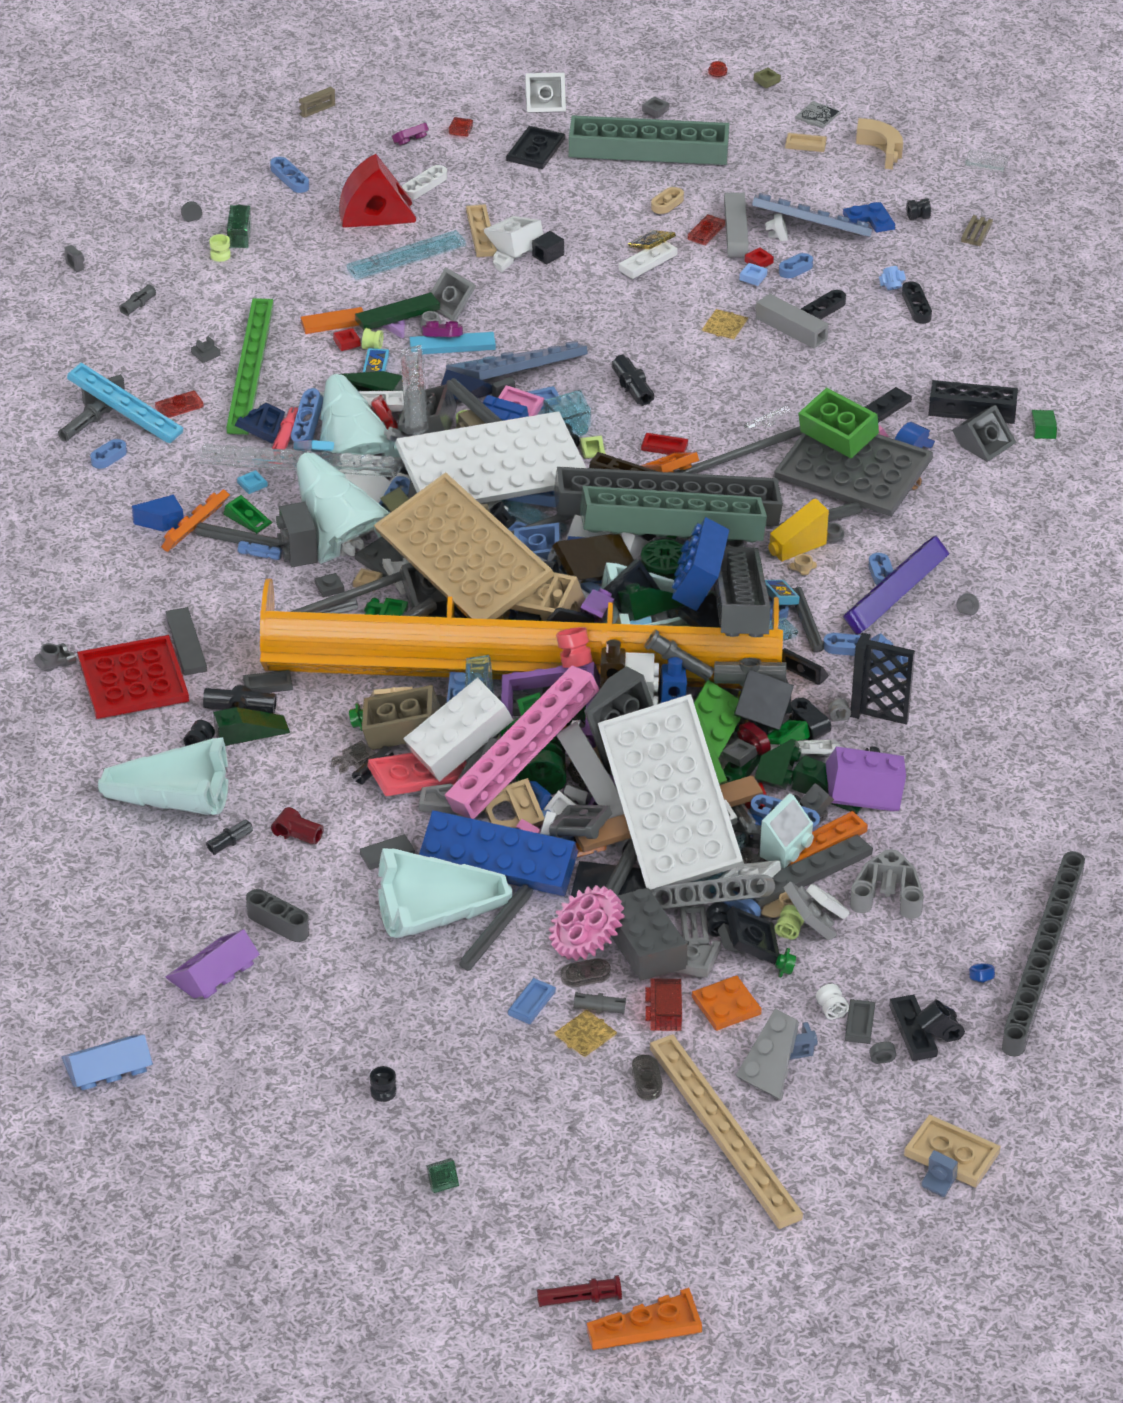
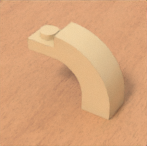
(882, 136)

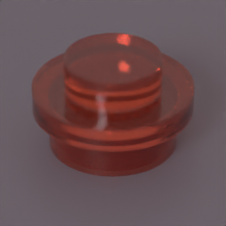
(717, 69)

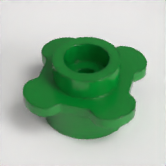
(356, 716)
(785, 963)

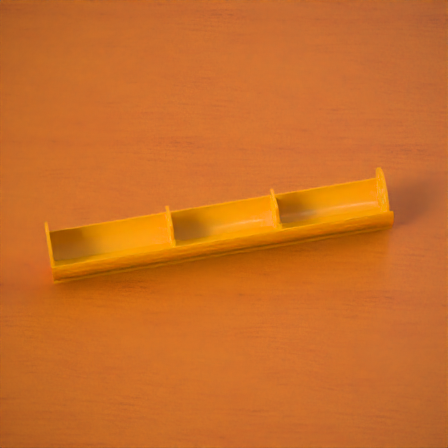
(442, 644)

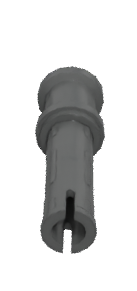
(91, 413)
(669, 649)

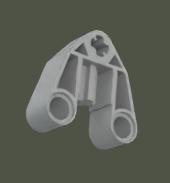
(889, 868)

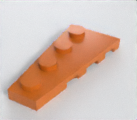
(654, 1322)

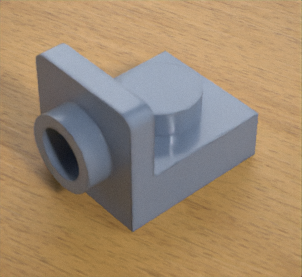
(804, 1043)
(940, 1174)

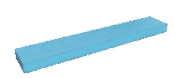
(125, 403)

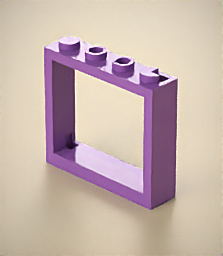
(542, 678)

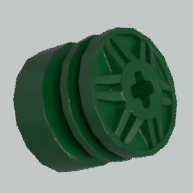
(661, 557)
(547, 767)

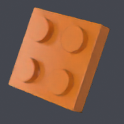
(673, 461)
(726, 1003)

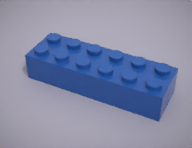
(520, 855)

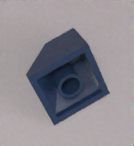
(477, 387)

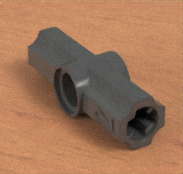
(736, 671)

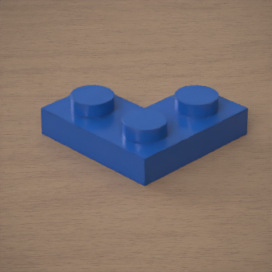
(873, 213)

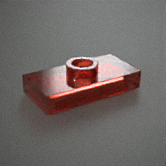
(706, 229)
(179, 404)

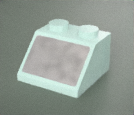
(785, 832)

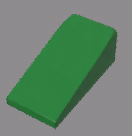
(1044, 424)
(246, 514)
(789, 730)

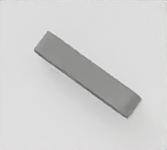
(736, 225)
(590, 768)
(724, 889)

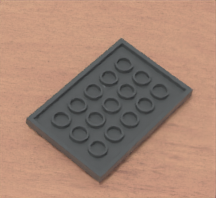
(874, 477)

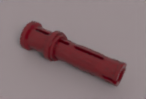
(594, 1291)

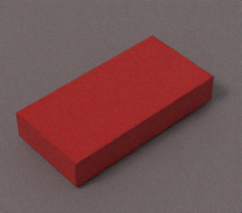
(663, 444)

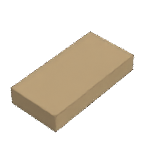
(805, 142)

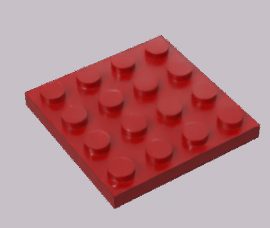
(133, 676)

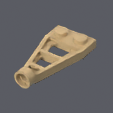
(523, 804)

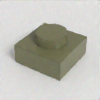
(767, 77)

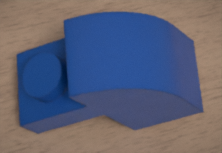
(915, 435)

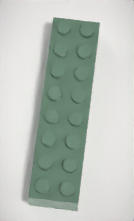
(648, 140)
(670, 512)

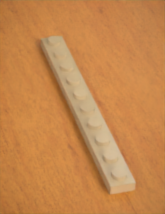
(726, 1132)

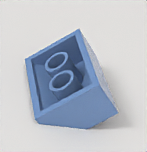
(108, 1061)

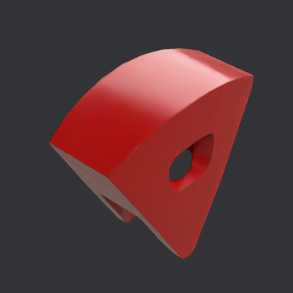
(374, 197)

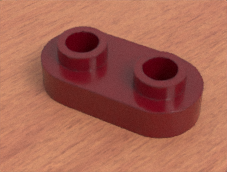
(754, 736)

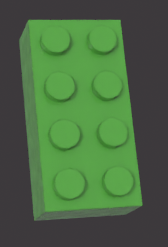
(717, 713)

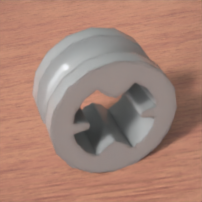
(837, 704)

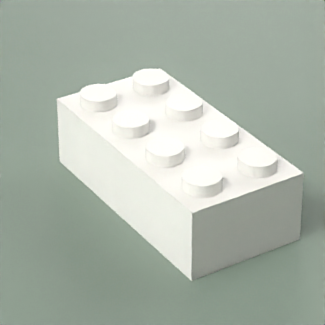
(458, 729)

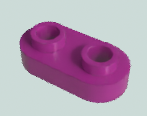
(403, 137)
(434, 329)

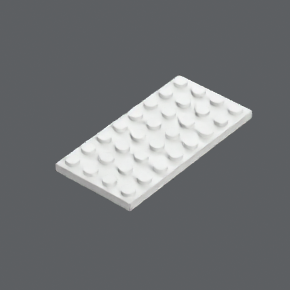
(495, 457)
(670, 793)

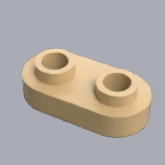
(667, 200)

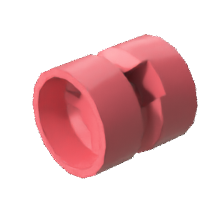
(574, 647)

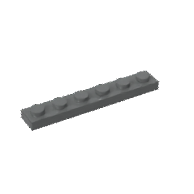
(818, 866)

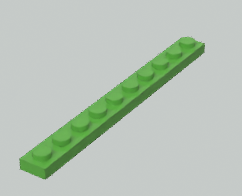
(250, 362)

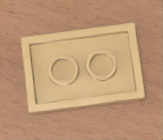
(972, 1152)

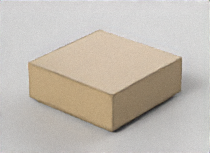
(366, 576)

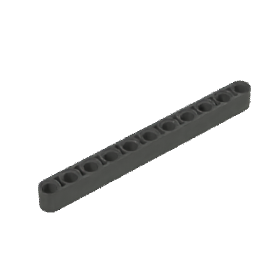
(1043, 954)

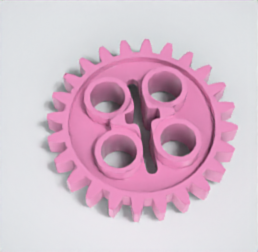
(586, 923)

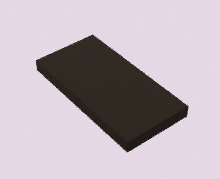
(589, 555)

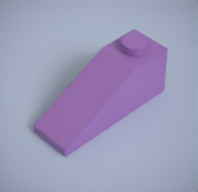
(597, 604)

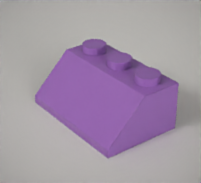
(866, 778)
(215, 965)

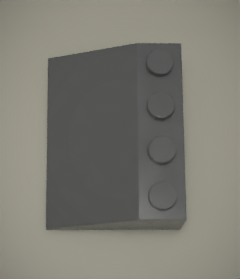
(618, 696)

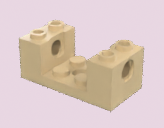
(556, 592)

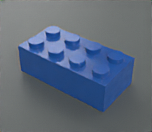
(699, 563)

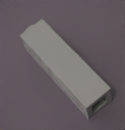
(791, 321)

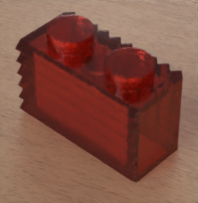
(665, 1004)

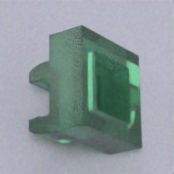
(442, 1175)

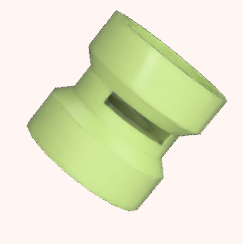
(220, 247)
(789, 923)

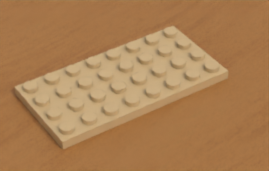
(463, 550)

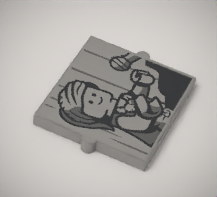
(817, 114)

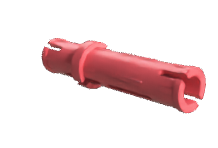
(284, 434)

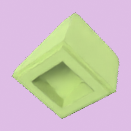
(591, 445)

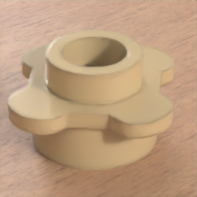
(803, 564)

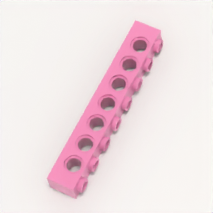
(522, 742)

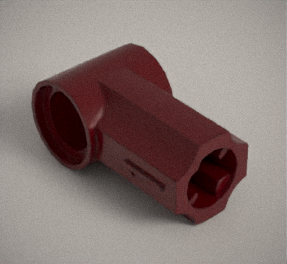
(292, 824)

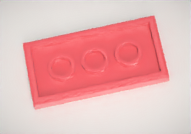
(406, 774)

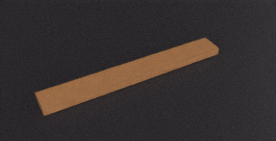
(617, 829)

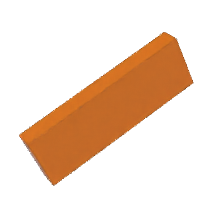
(330, 320)

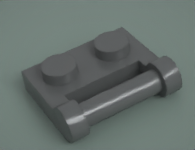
(580, 821)

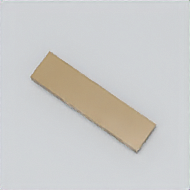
(478, 221)

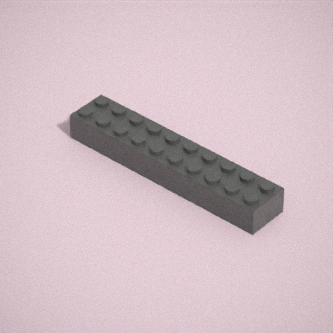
(571, 480)
(742, 593)

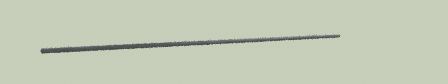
(391, 579)

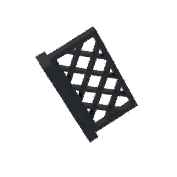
(964, 406)
(862, 673)

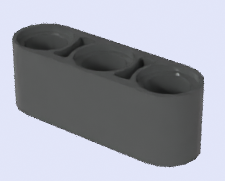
(277, 915)

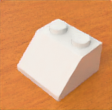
(545, 92)
(514, 235)

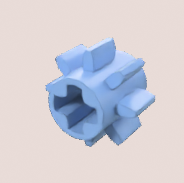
(892, 278)

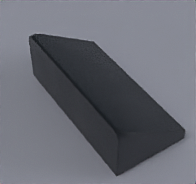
(804, 667)

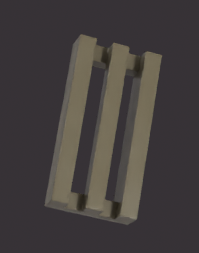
(317, 99)
(971, 240)

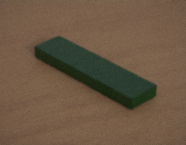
(397, 311)

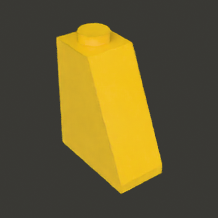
(800, 532)

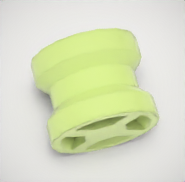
(372, 339)

